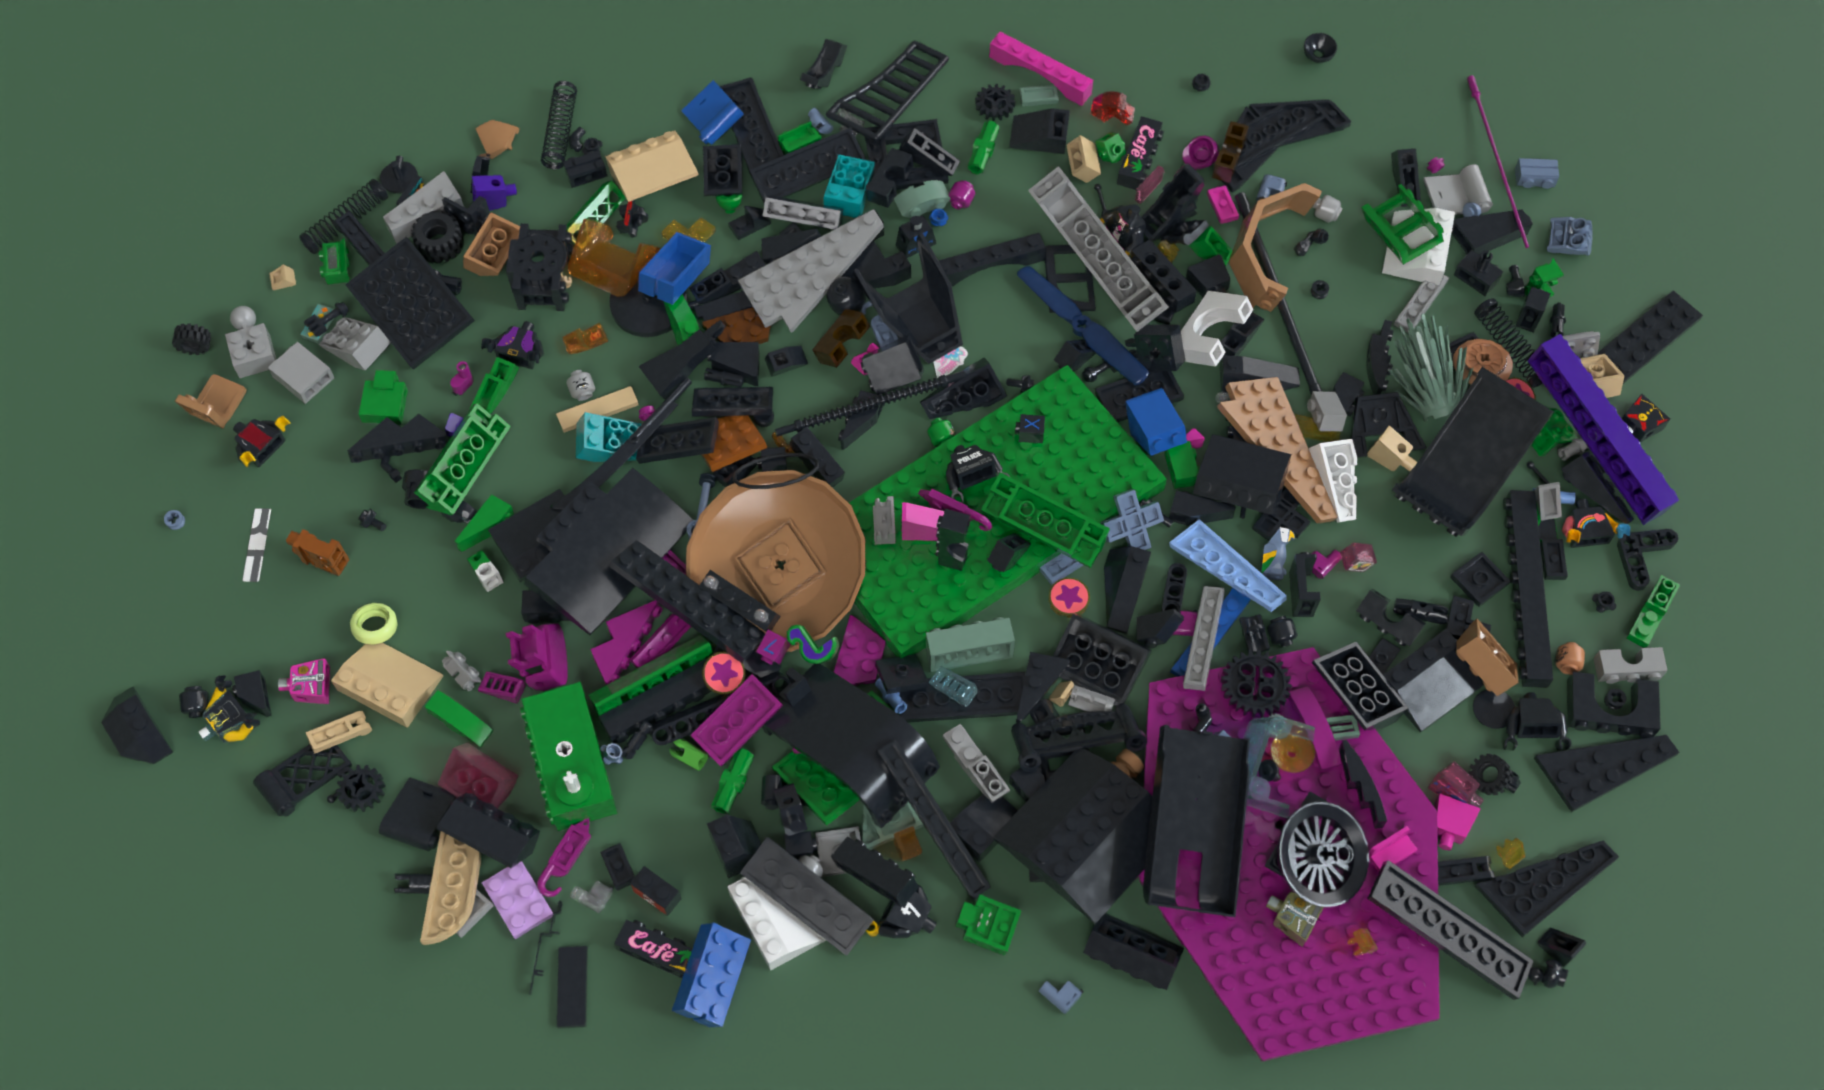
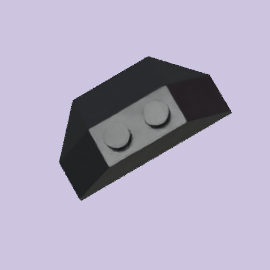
(134, 729)

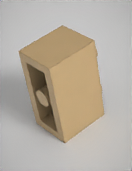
(1083, 159)

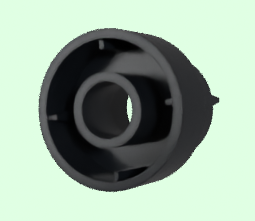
(411, 481)

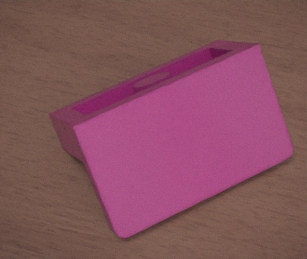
(1394, 849)

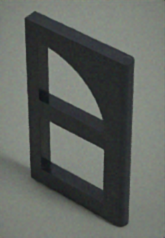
(1054, 278)

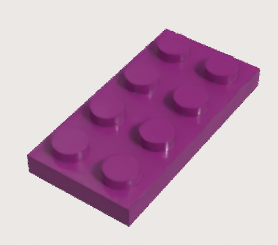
(736, 720)

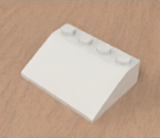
(1429, 265)
(772, 926)

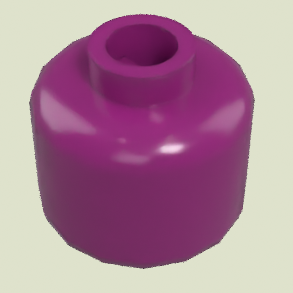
(961, 194)

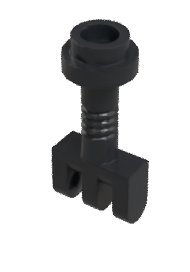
(317, 325)
(1090, 374)

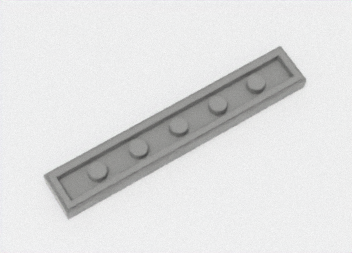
(1204, 638)

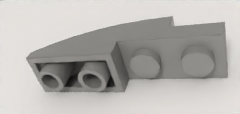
(975, 764)

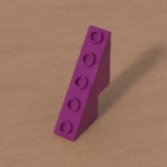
(627, 638)

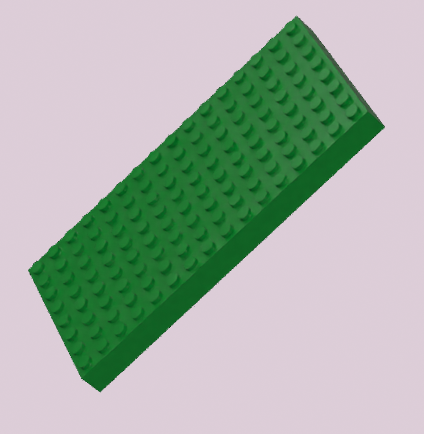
(1078, 464)

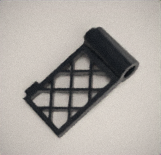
(281, 795)

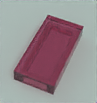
(1149, 184)

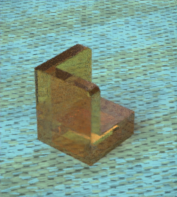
(907, 843)

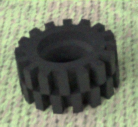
(191, 339)
(1502, 778)

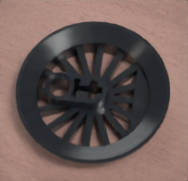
(1322, 856)

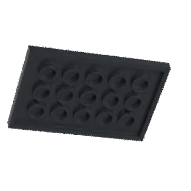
(409, 303)

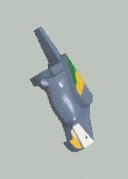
(1275, 554)

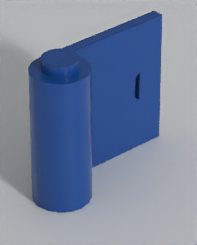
(712, 113)

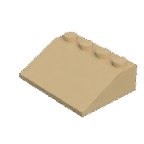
(651, 165)
(387, 682)

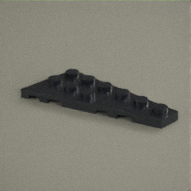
(1541, 888)

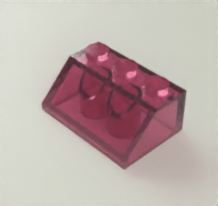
(477, 774)

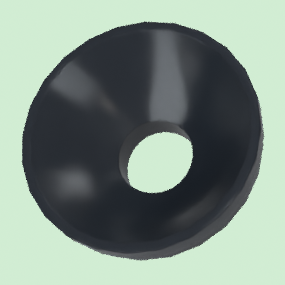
(1322, 43)

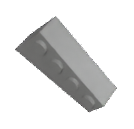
(426, 199)

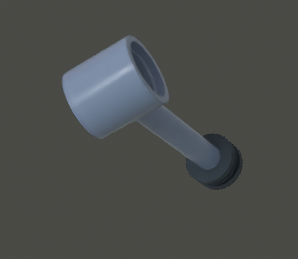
(706, 481)

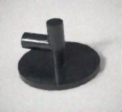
(397, 175)

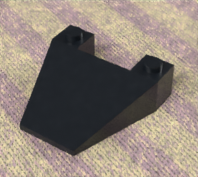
(879, 270)

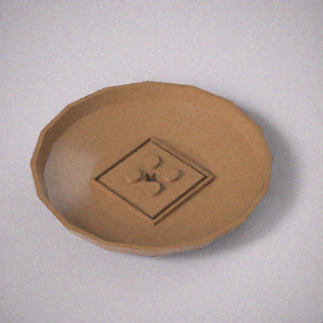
(798, 524)

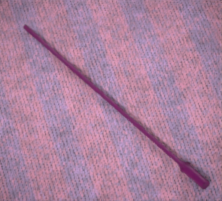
(1476, 95)

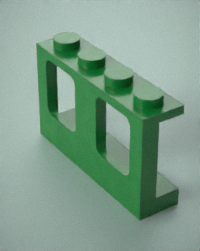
(1393, 235)

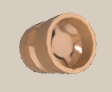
(1129, 763)

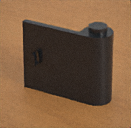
(416, 814)

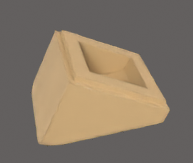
(282, 277)
(1062, 693)

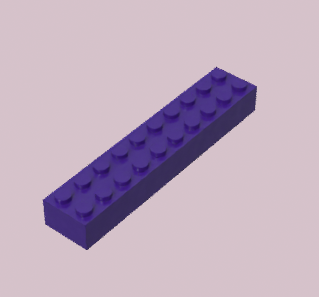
(1602, 429)

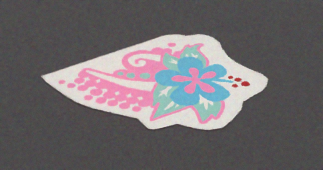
(950, 361)

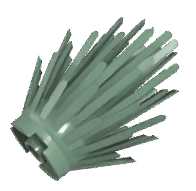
(1431, 372)

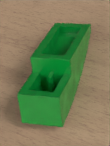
(495, 384)
(458, 718)

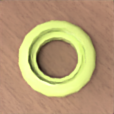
(377, 636)

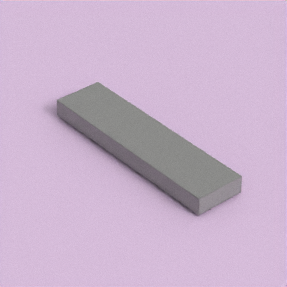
(1420, 303)

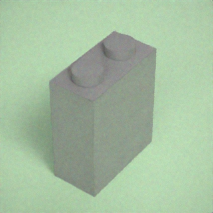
(301, 372)

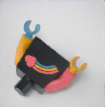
(1591, 526)

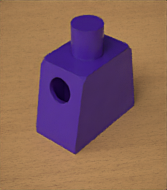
(493, 190)

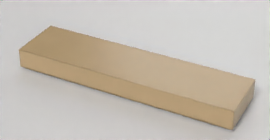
(603, 406)

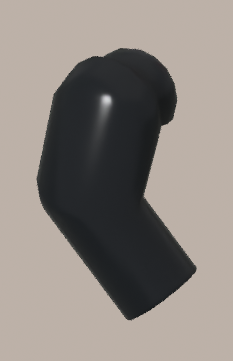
(1204, 717)

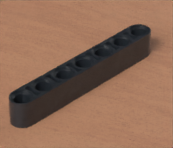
(707, 707)

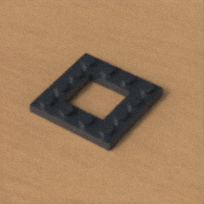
(895, 135)

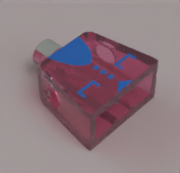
(1457, 784)

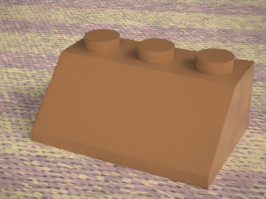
(491, 246)
(1487, 658)

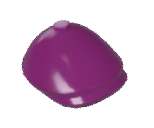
(1200, 152)

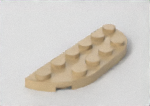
(451, 889)

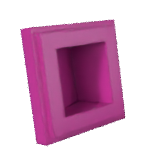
(1195, 438)

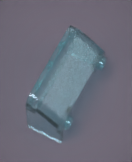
(1259, 732)

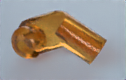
(780, 442)

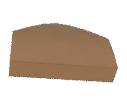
(496, 136)

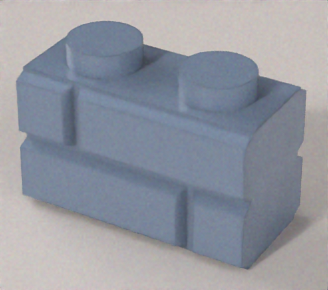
(1537, 173)

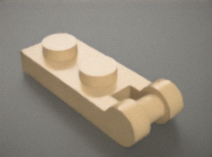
(338, 731)

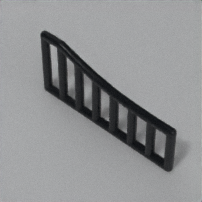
(873, 86)

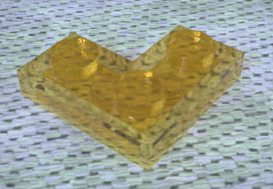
(700, 230)

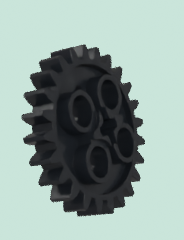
(1276, 686)

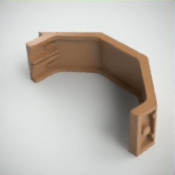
(1243, 261)

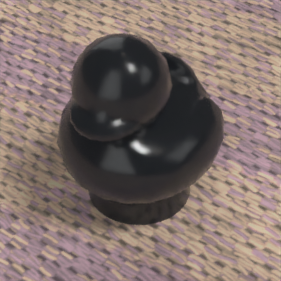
(1552, 977)

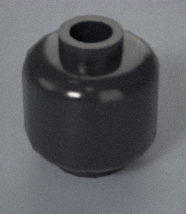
(1282, 631)
(193, 701)

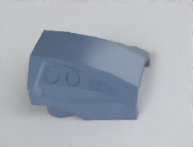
(1570, 236)

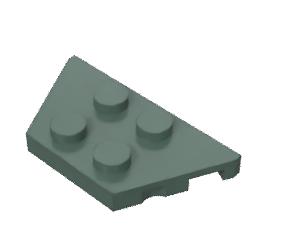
(875, 836)

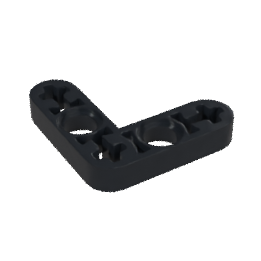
(1638, 548)

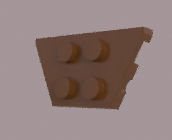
(741, 327)

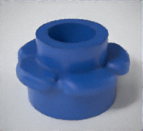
(938, 213)

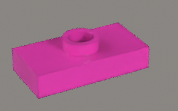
(1223, 204)

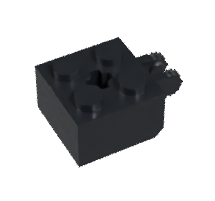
(1158, 347)

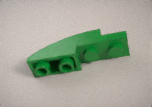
(1653, 611)

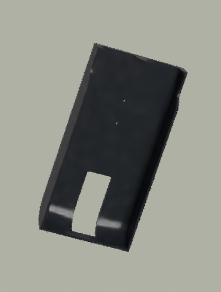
(1204, 825)

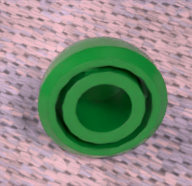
(729, 202)

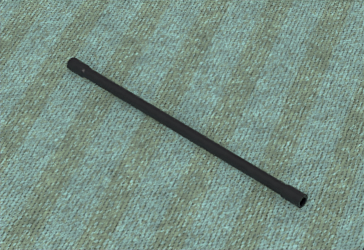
(1244, 208)

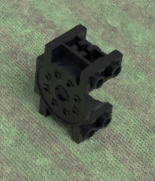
(526, 277)

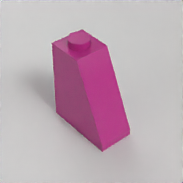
(919, 522)

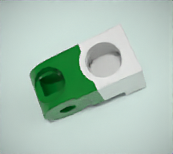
(485, 571)

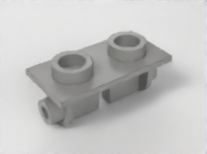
(456, 663)
(1089, 700)

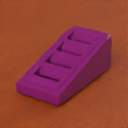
(513, 697)

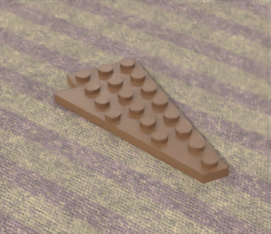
(1266, 419)

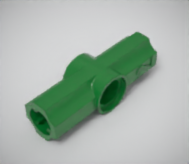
(983, 147)
(732, 781)

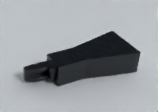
(675, 365)

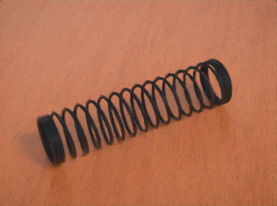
(563, 97)
(378, 191)
(1534, 381)

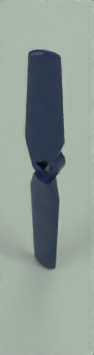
(1095, 335)

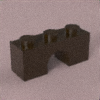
(1230, 152)
(848, 326)

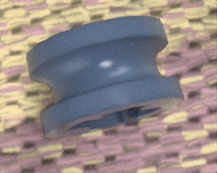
(169, 516)

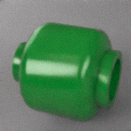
(940, 431)

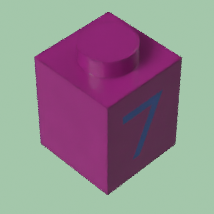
(773, 647)

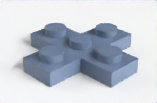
(1133, 520)

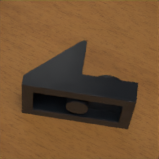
(749, 223)

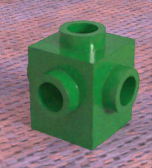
(1110, 147)

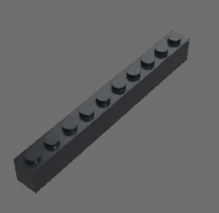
(1528, 589)

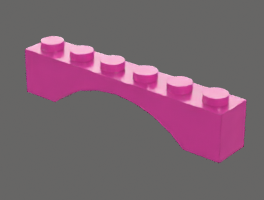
(1013, 52)

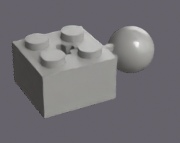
(250, 345)

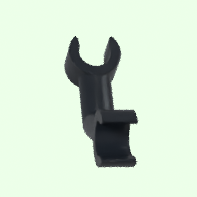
(392, 472)

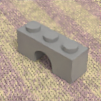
(1613, 668)

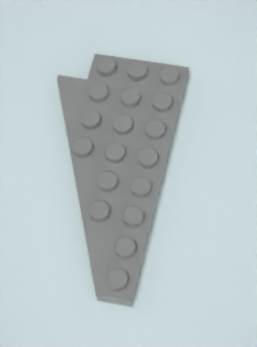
(800, 279)

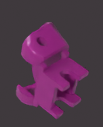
(536, 647)

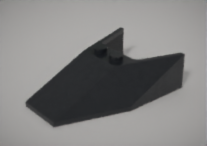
(921, 310)

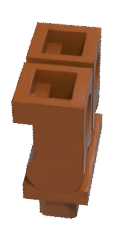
(320, 554)

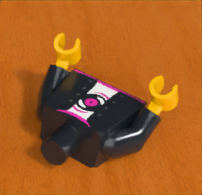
(1125, 226)

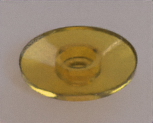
(1301, 747)

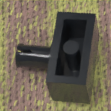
(1479, 272)

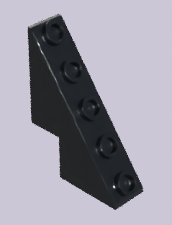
(392, 440)

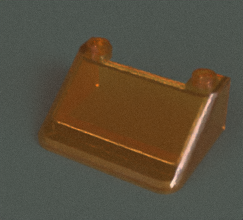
(605, 263)

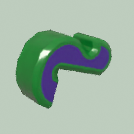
(808, 648)

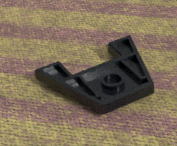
(1373, 417)

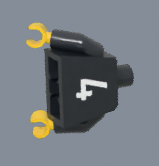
(905, 921)

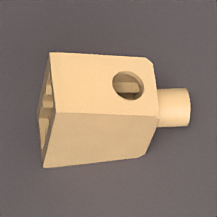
(1392, 451)

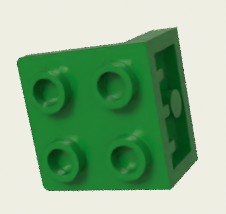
(1553, 433)

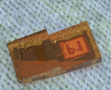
(582, 341)

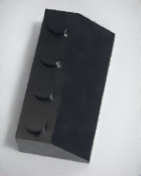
(489, 830)
(1133, 951)

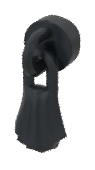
(1319, 237)

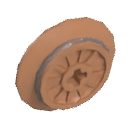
(1495, 356)

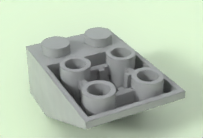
(355, 342)

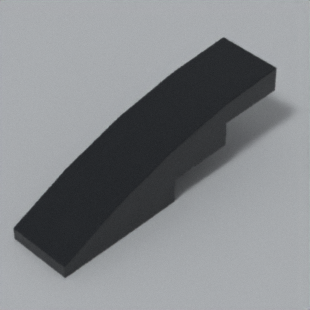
(1359, 778)

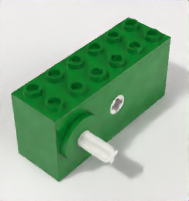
(567, 756)

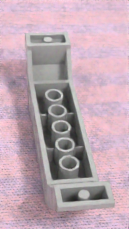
(1098, 249)

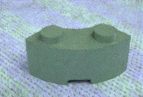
(922, 199)

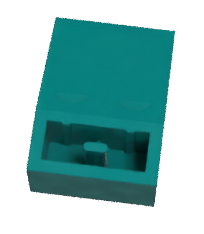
(848, 185)
(602, 436)

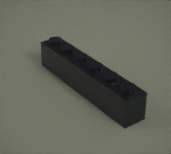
(655, 703)

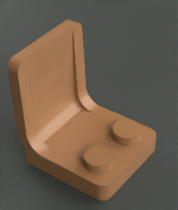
(215, 402)

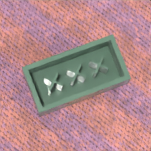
(970, 644)

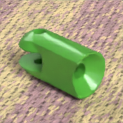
(692, 755)

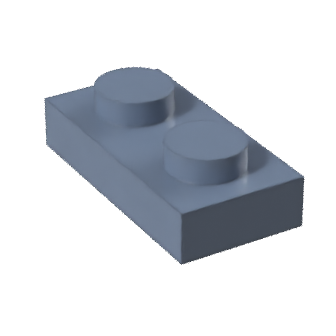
(1059, 568)

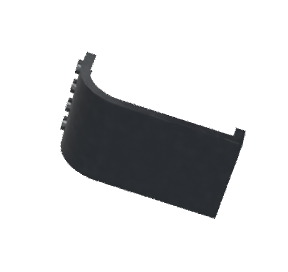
(1474, 453)
(842, 731)

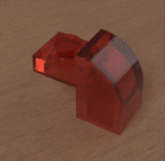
(1112, 105)

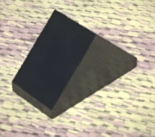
(1561, 945)

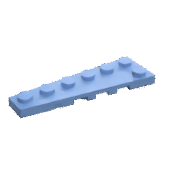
(1214, 555)

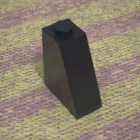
(737, 359)

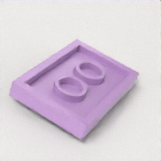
(517, 899)

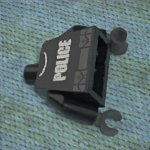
(970, 467)

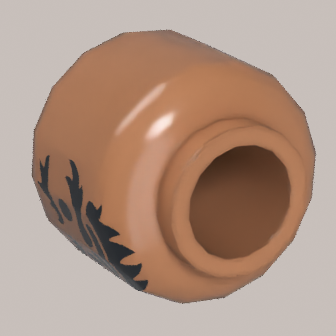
(1570, 658)

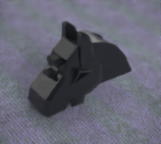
(1174, 203)

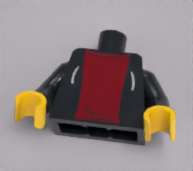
(259, 439)

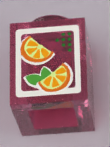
(1358, 557)

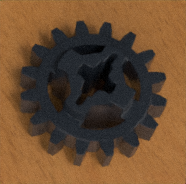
(995, 102)
(356, 780)

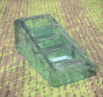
(965, 692)

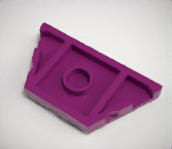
(858, 654)

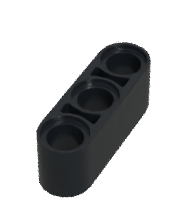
(1174, 585)

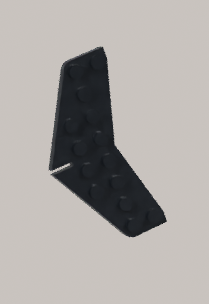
(1280, 125)

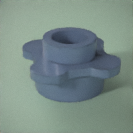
(613, 749)

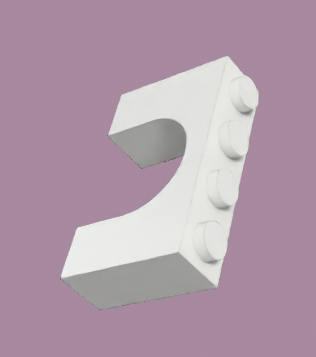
(1212, 309)

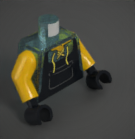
(226, 715)

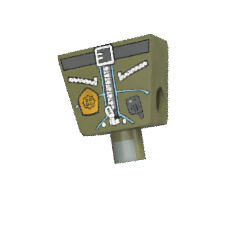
(1294, 916)

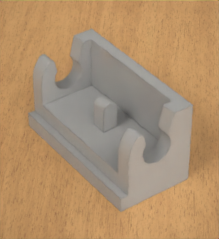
(884, 521)

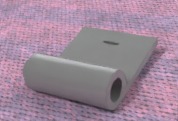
(1454, 191)

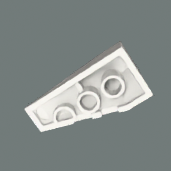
(1337, 470)

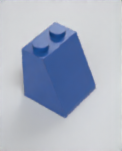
(1155, 422)

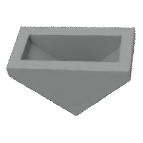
(1548, 501)

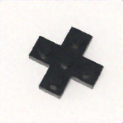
(1285, 518)

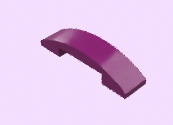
(1312, 714)

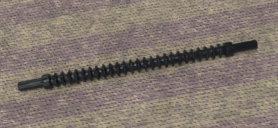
(799, 425)

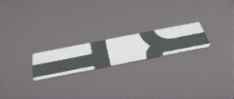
(256, 545)

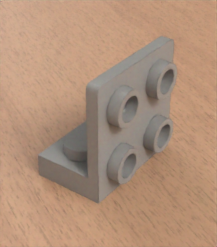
(1584, 344)

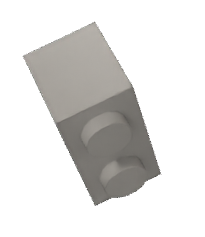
(1327, 411)

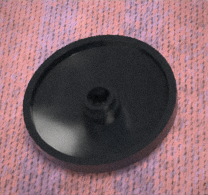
(640, 313)

